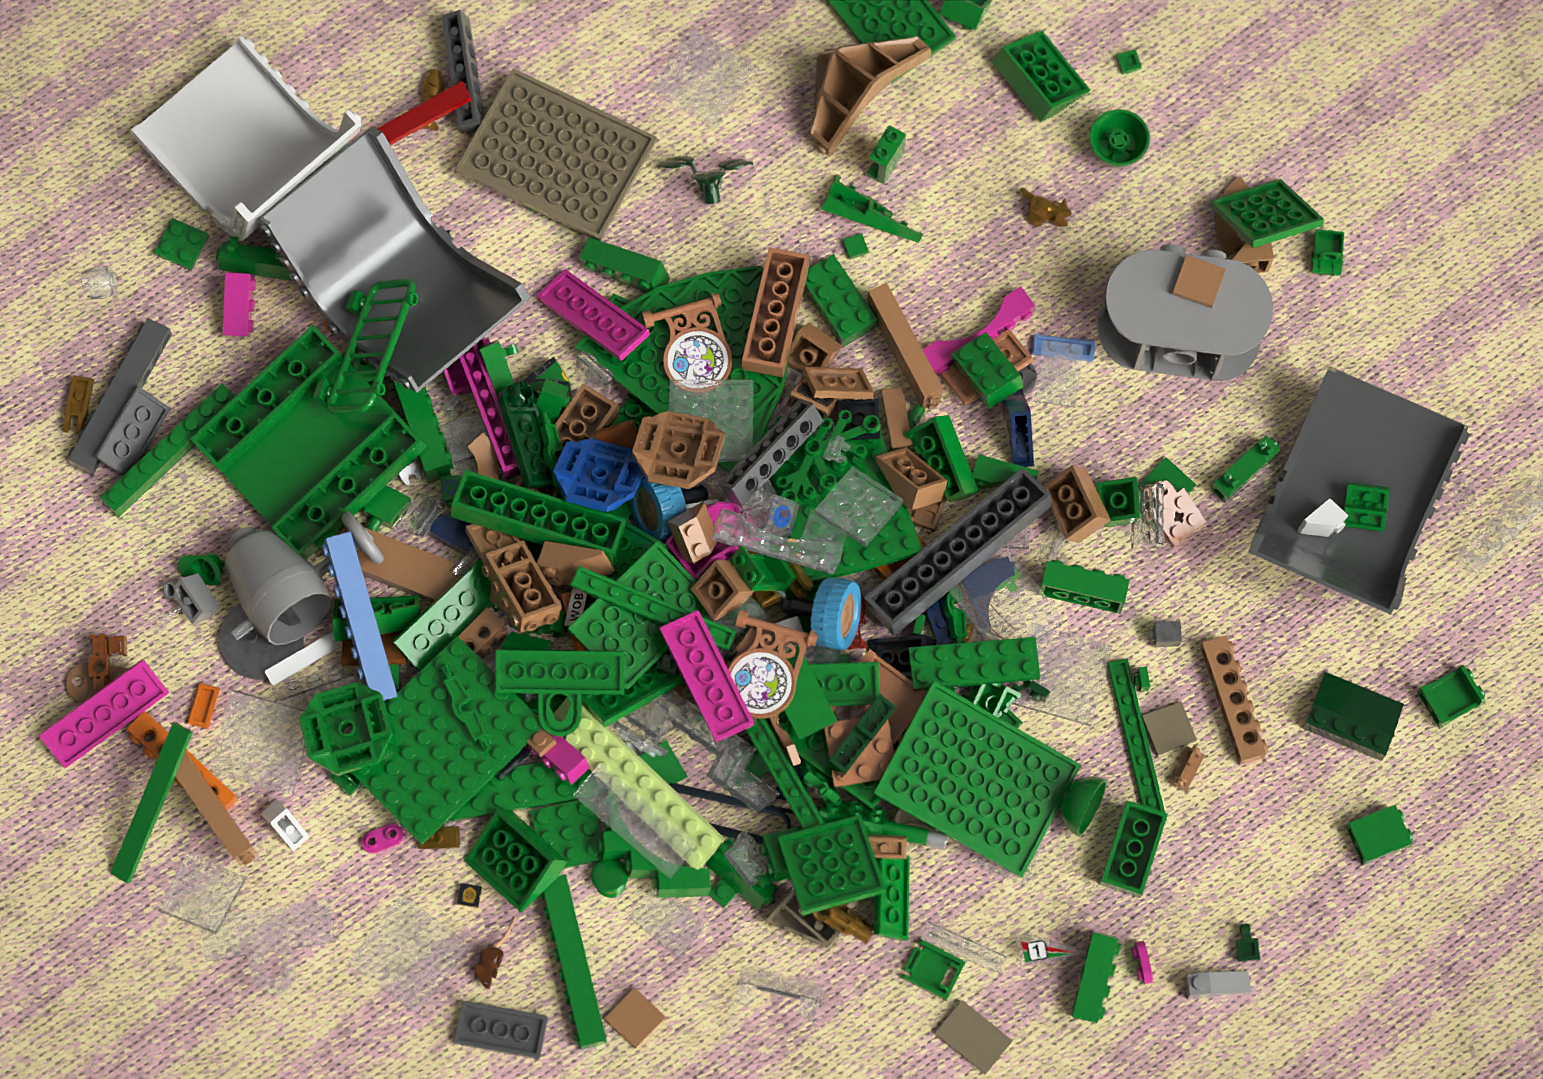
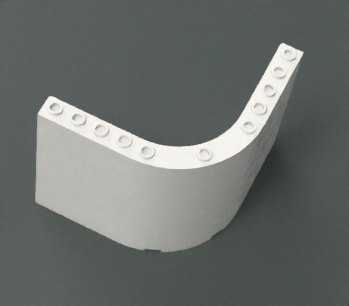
(240, 139)

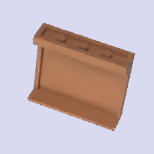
(898, 691)

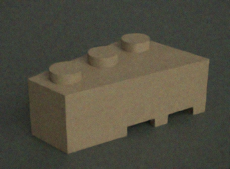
(789, 918)

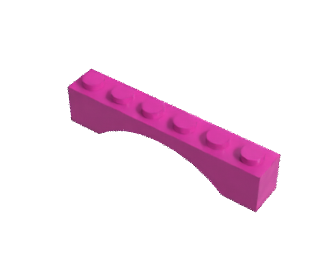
(1015, 307)

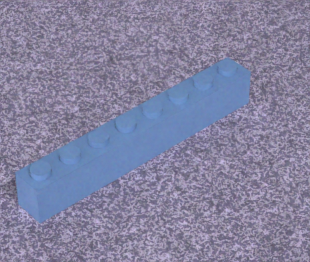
(359, 614)

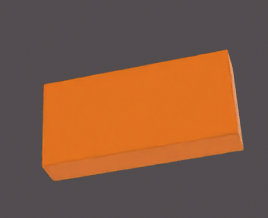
(203, 706)

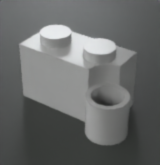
(192, 597)

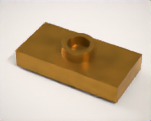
(443, 838)

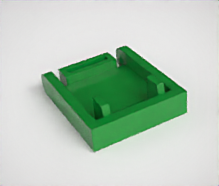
(929, 968)

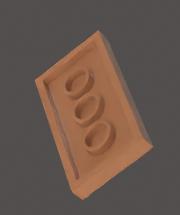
(1011, 349)

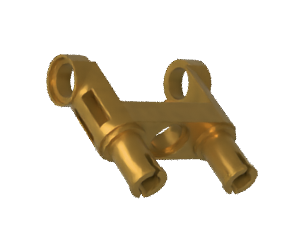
(846, 922)

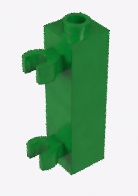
(251, 260)
(496, 364)
(1245, 468)
(758, 895)

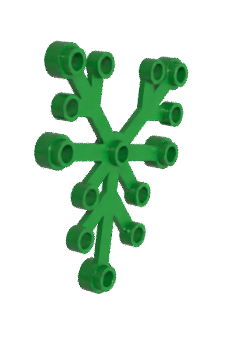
(800, 477)

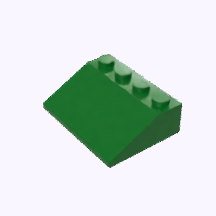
(1040, 75)
(515, 859)

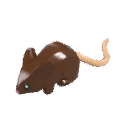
(490, 960)

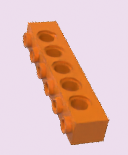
(147, 725)

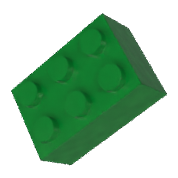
(987, 370)

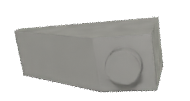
(1217, 984)

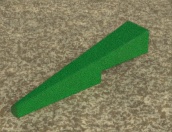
(865, 210)
(993, 697)

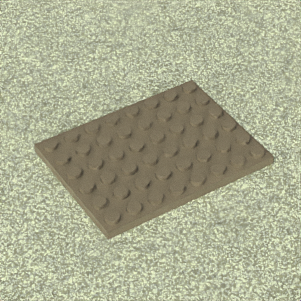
(556, 154)

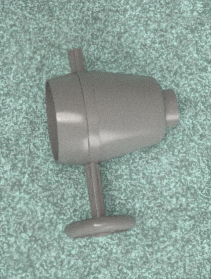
(275, 577)

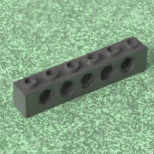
(463, 68)
(771, 452)

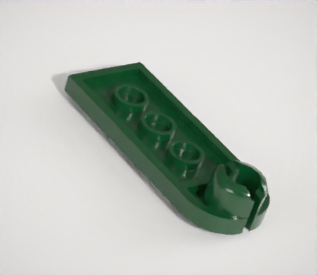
(524, 431)

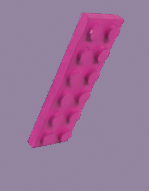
(593, 314)
(707, 676)
(104, 713)

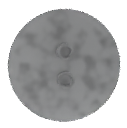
(253, 653)

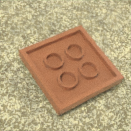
(872, 760)

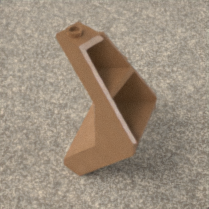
(852, 78)

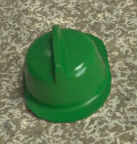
(206, 565)

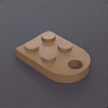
(83, 692)

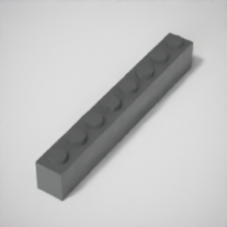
(132, 372)

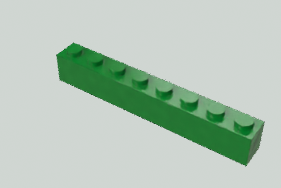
(164, 454)
(574, 964)

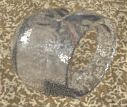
(99, 282)

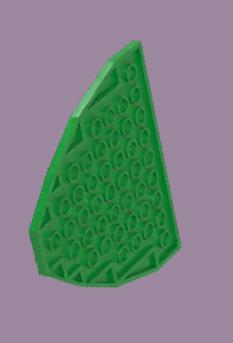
(643, 369)

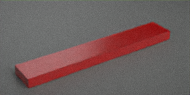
(426, 113)

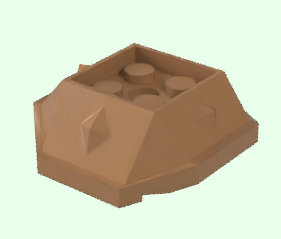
(677, 448)

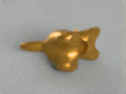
(1045, 210)

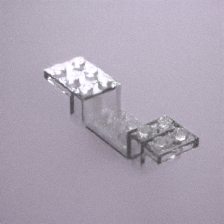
(732, 753)

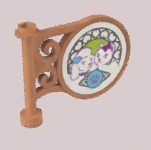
(694, 351)
(765, 675)

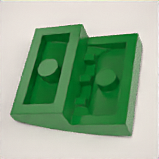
(1366, 506)

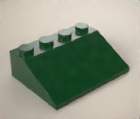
(1353, 716)

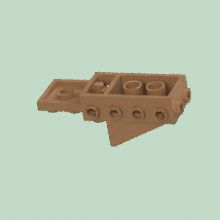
(515, 579)

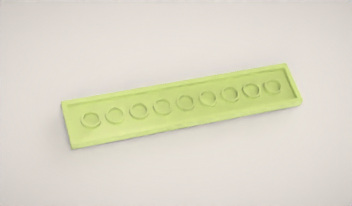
(604, 746)

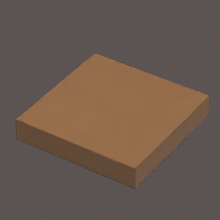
(1198, 281)
(635, 1018)

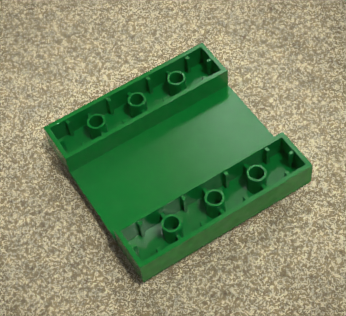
(299, 458)

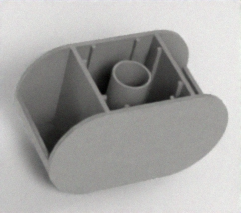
(1166, 334)

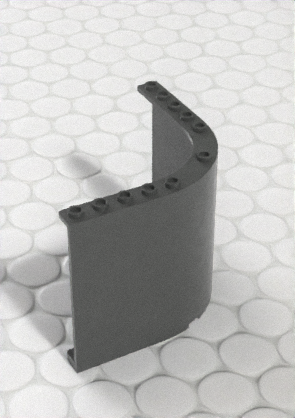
(367, 225)
(1369, 439)

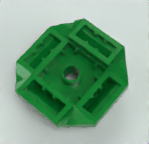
(328, 717)

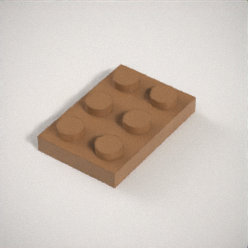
(838, 383)

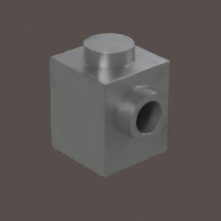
(1166, 634)

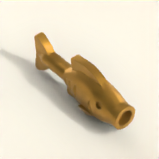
(431, 87)

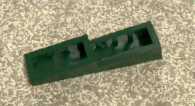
(861, 736)

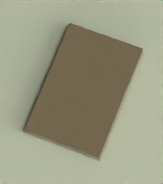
(973, 1037)

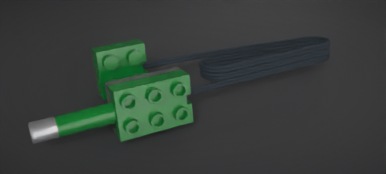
(874, 820)

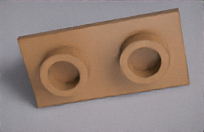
(1186, 767)

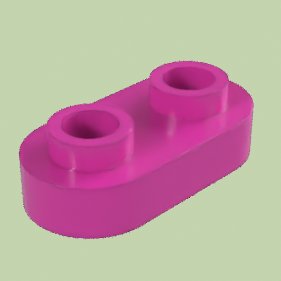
(382, 839)
(1144, 971)

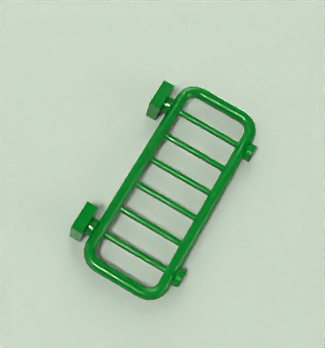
(360, 306)

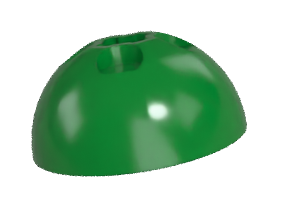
(1123, 129)
(1082, 803)

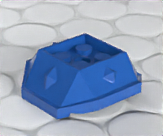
(597, 474)

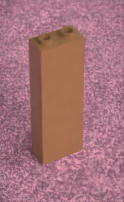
(905, 347)
(407, 567)
(215, 812)

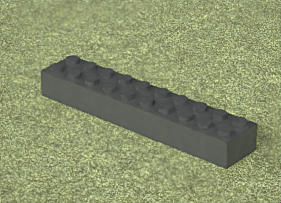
(958, 551)

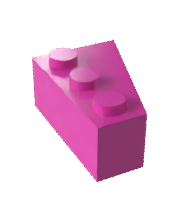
(238, 304)

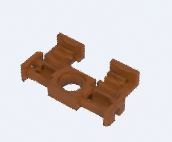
(104, 648)

